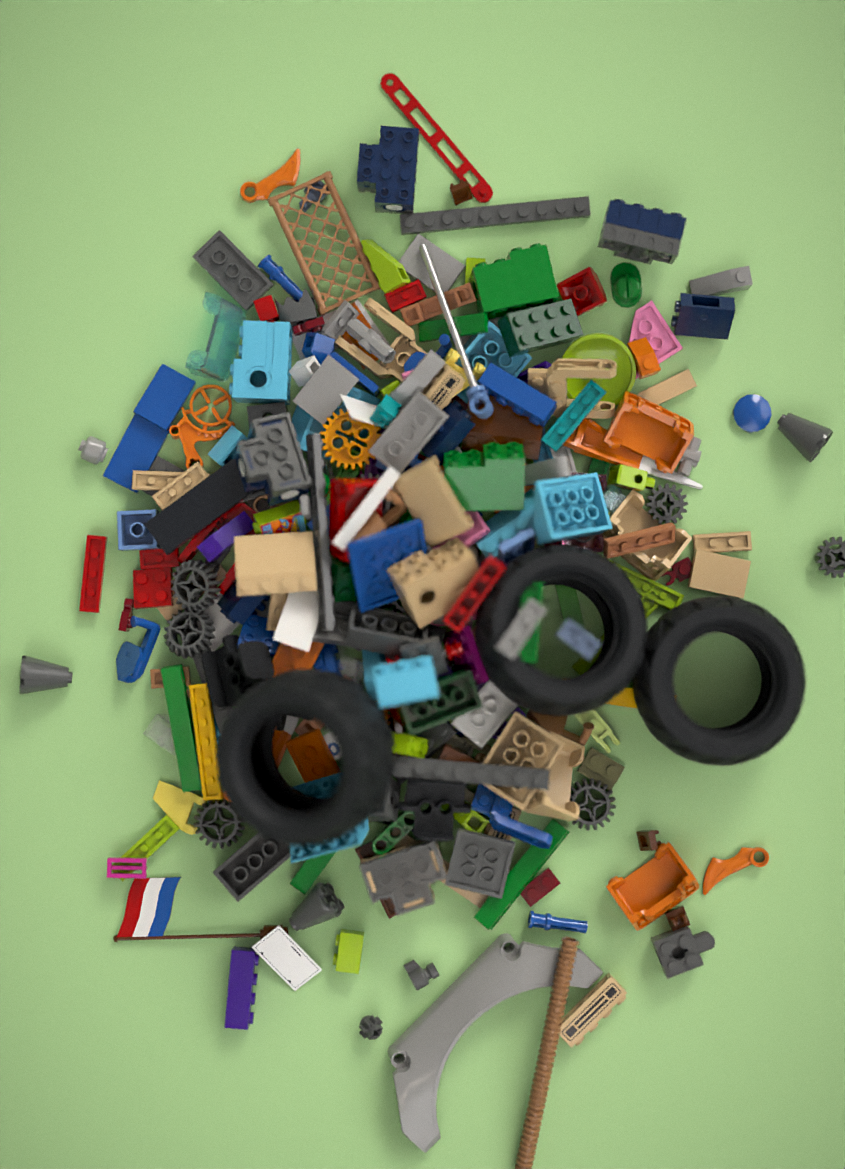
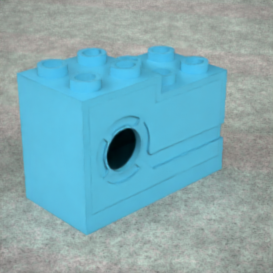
(264, 364)

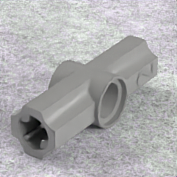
(370, 341)

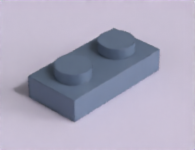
(578, 639)

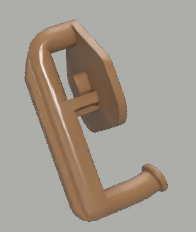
(376, 524)
(557, 723)

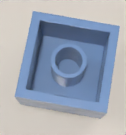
(133, 532)

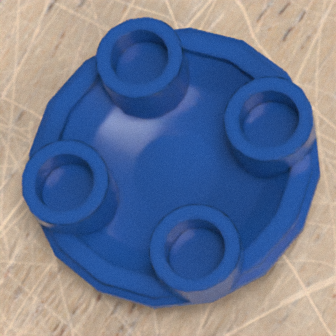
(752, 413)

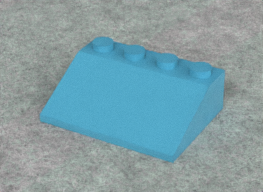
(488, 349)
(569, 508)

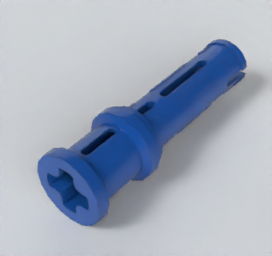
(277, 274)
(548, 921)

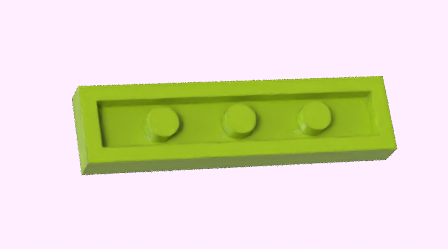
(149, 843)

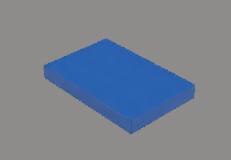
(363, 381)
(164, 397)

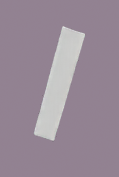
(366, 508)

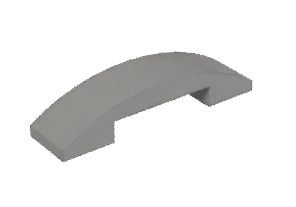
(417, 379)

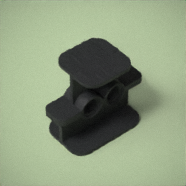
(233, 670)
(434, 823)

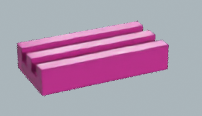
(110, 867)

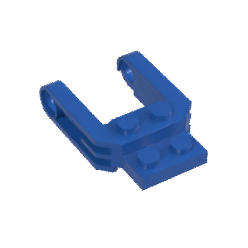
(498, 811)

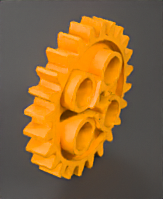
(343, 454)

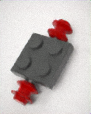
(432, 648)

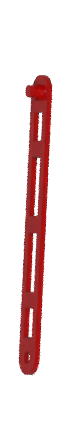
(481, 191)

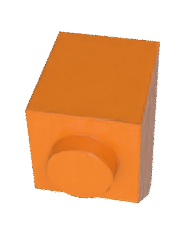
(644, 357)

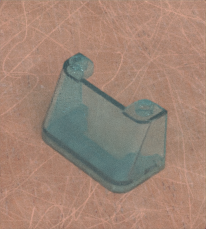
(222, 341)

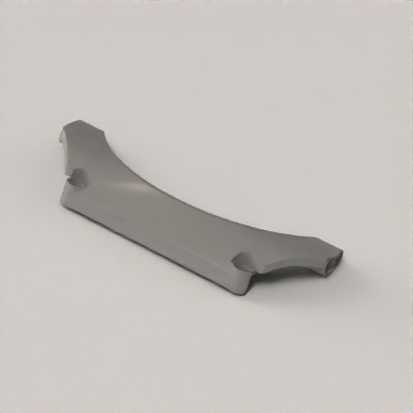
(430, 1039)

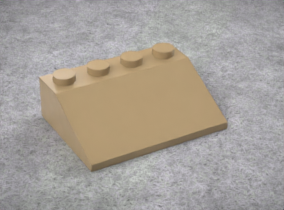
(275, 563)
(523, 745)

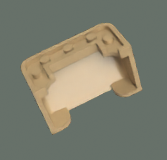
(432, 502)
(631, 518)
(556, 800)

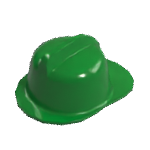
(626, 284)

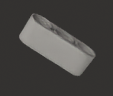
(547, 470)

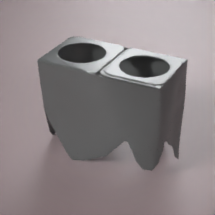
(297, 312)

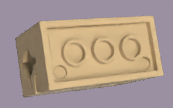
(433, 581)

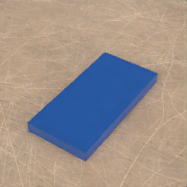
(135, 451)

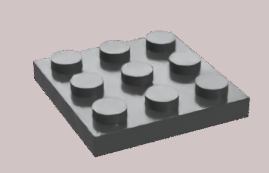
(480, 863)

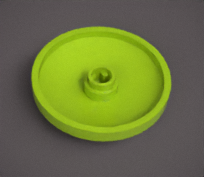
(603, 347)

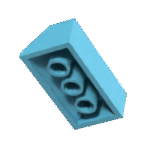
(507, 525)

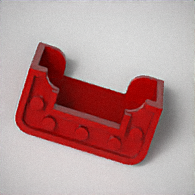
(345, 499)

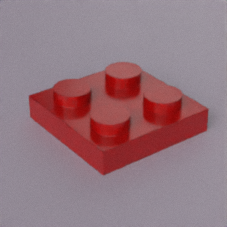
(152, 588)

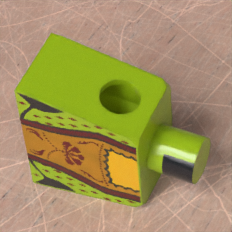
(624, 476)

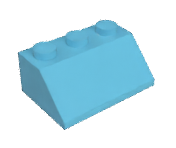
(405, 681)

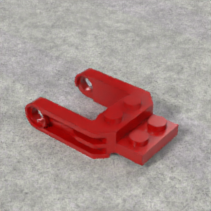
(191, 549)

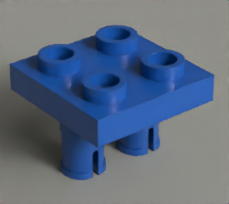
(255, 630)

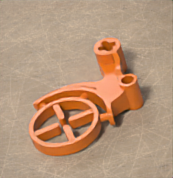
(190, 434)

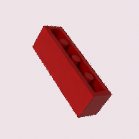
(474, 593)

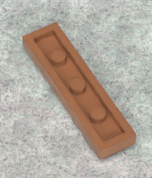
(639, 540)

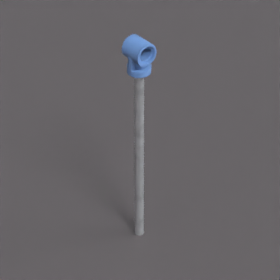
(477, 393)

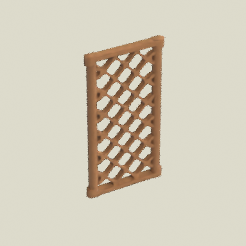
(327, 177)

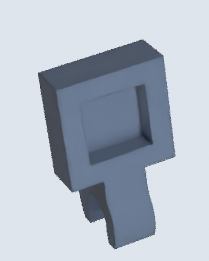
(313, 195)

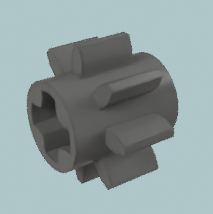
(370, 1027)

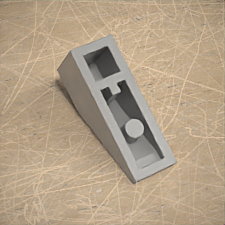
(722, 282)

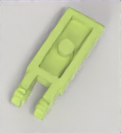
(600, 729)

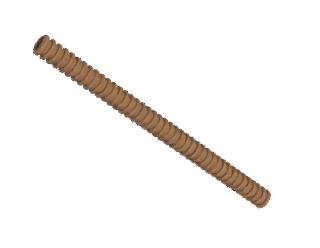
(546, 1053)

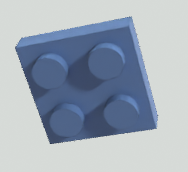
(517, 546)

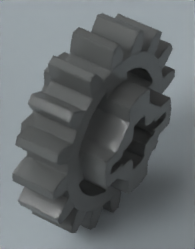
(666, 513)
(831, 563)

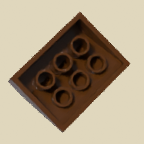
(502, 428)

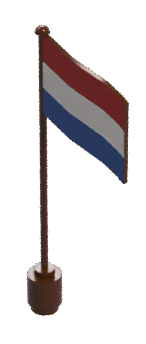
(150, 909)

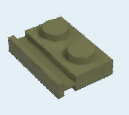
(600, 768)

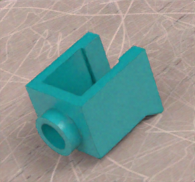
(385, 411)

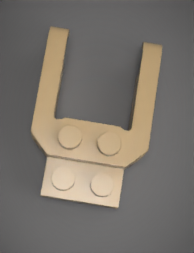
(403, 345)
(553, 382)

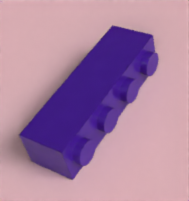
(240, 988)

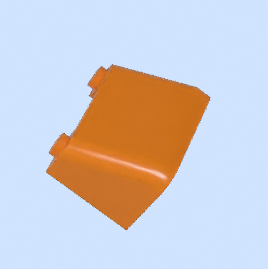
(650, 431)
(653, 887)

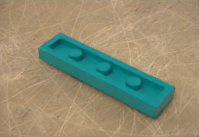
(573, 416)

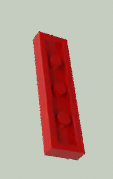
(93, 573)

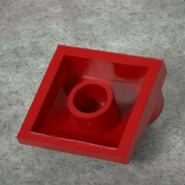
(584, 291)

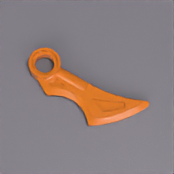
(283, 176)
(719, 868)

